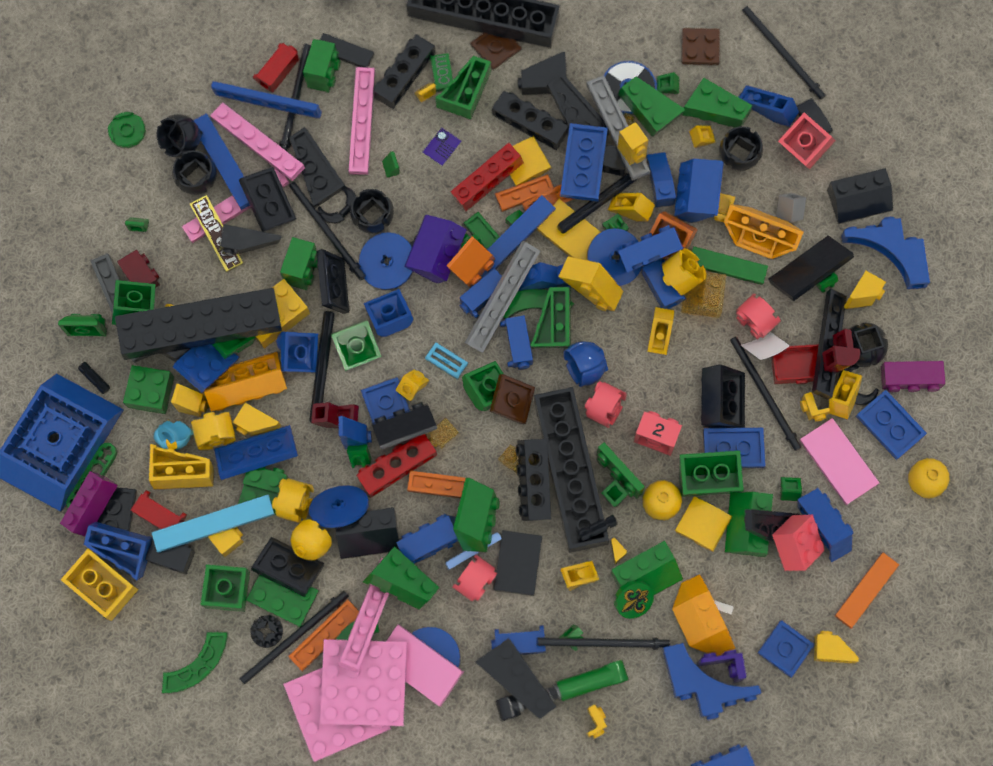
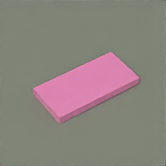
(839, 461)
(426, 668)

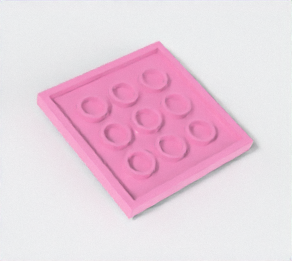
(369, 696)
(323, 738)

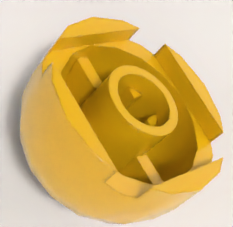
(929, 478)
(662, 500)
(310, 540)

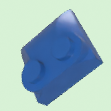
(389, 313)
(298, 351)

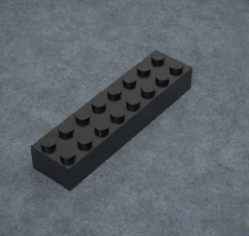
(511, 19)
(198, 323)
(570, 467)

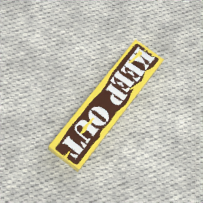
(212, 227)

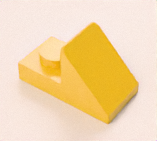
(579, 574)

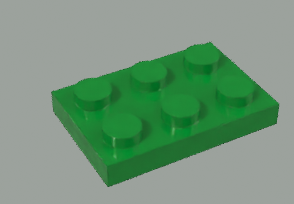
(619, 471)
(281, 600)

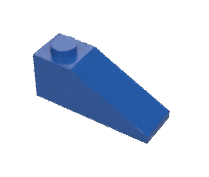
(771, 105)
(661, 180)
(353, 432)

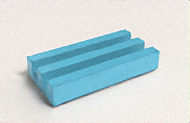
(459, 369)

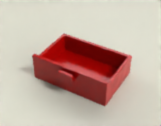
(795, 364)

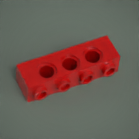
(487, 177)
(391, 475)

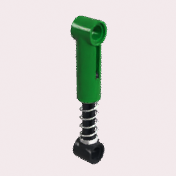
(570, 687)

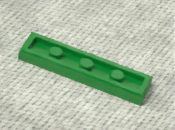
(731, 266)

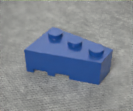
(650, 248)
(831, 528)
(429, 539)
(120, 547)
(737, 757)

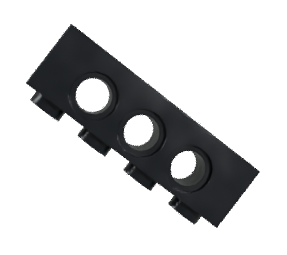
(392, 95)
(509, 101)
(540, 470)

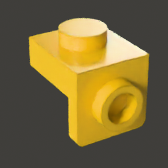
(724, 204)
(411, 384)
(809, 406)
(598, 717)

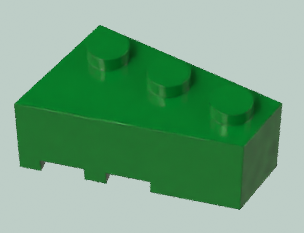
(465, 90)
(649, 105)
(717, 105)
(555, 320)
(402, 579)

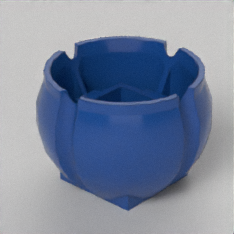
(585, 362)

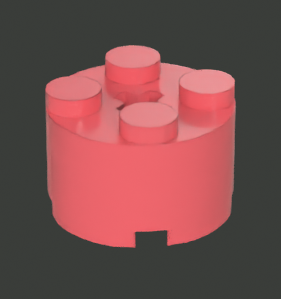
(757, 316)
(605, 404)
(474, 578)

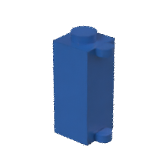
(479, 294)
(665, 295)
(518, 342)
(523, 641)

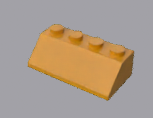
(246, 382)

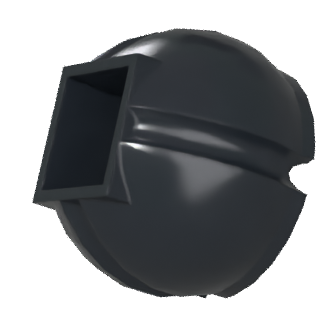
(171, 137)
(746, 139)
(189, 163)
(366, 200)
(874, 355)

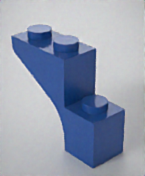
(542, 277)

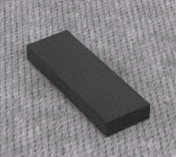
(350, 52)

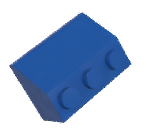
(698, 189)

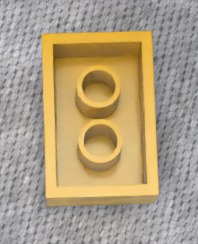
(290, 310)
(99, 584)

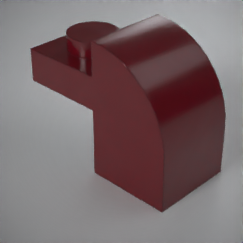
(842, 353)
(328, 414)

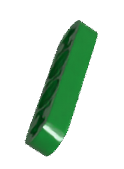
(105, 467)

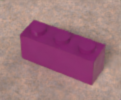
(913, 376)
(88, 503)

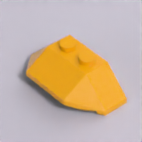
(761, 232)
(701, 618)

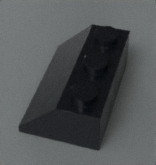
(861, 196)
(722, 397)
(403, 425)
(370, 535)

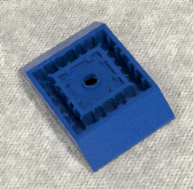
(48, 468)

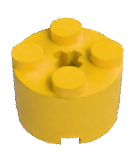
(683, 271)
(213, 430)
(293, 500)

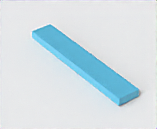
(213, 523)

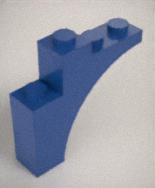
(888, 239)
(709, 693)

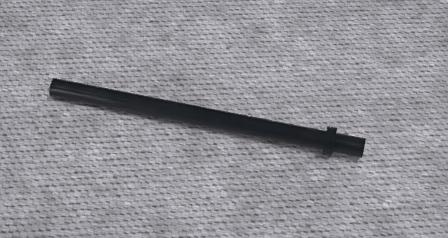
(814, 87)
(284, 143)
(354, 267)
(790, 436)
(335, 602)
(653, 643)

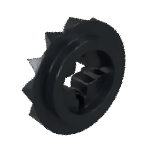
(271, 639)

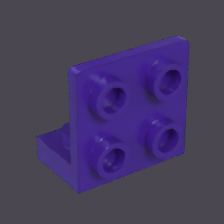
(735, 670)

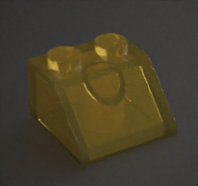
(706, 297)

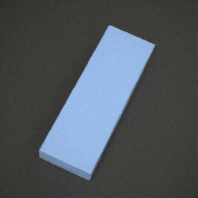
(467, 554)

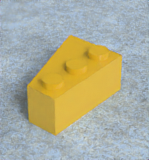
(592, 282)
(178, 470)

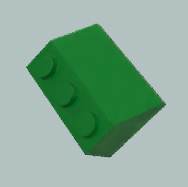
(710, 473)
(476, 516)
(737, 538)
(653, 566)

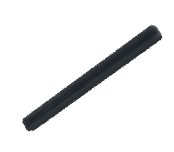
(591, 206)
(322, 360)

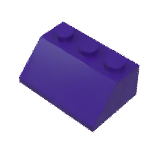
(434, 248)

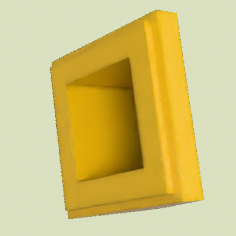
(426, 92)
(702, 135)
(618, 550)

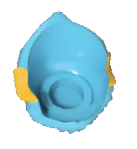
(173, 435)

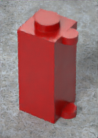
(277, 67)
(155, 513)

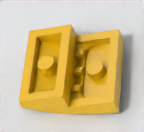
(534, 161)
(703, 523)

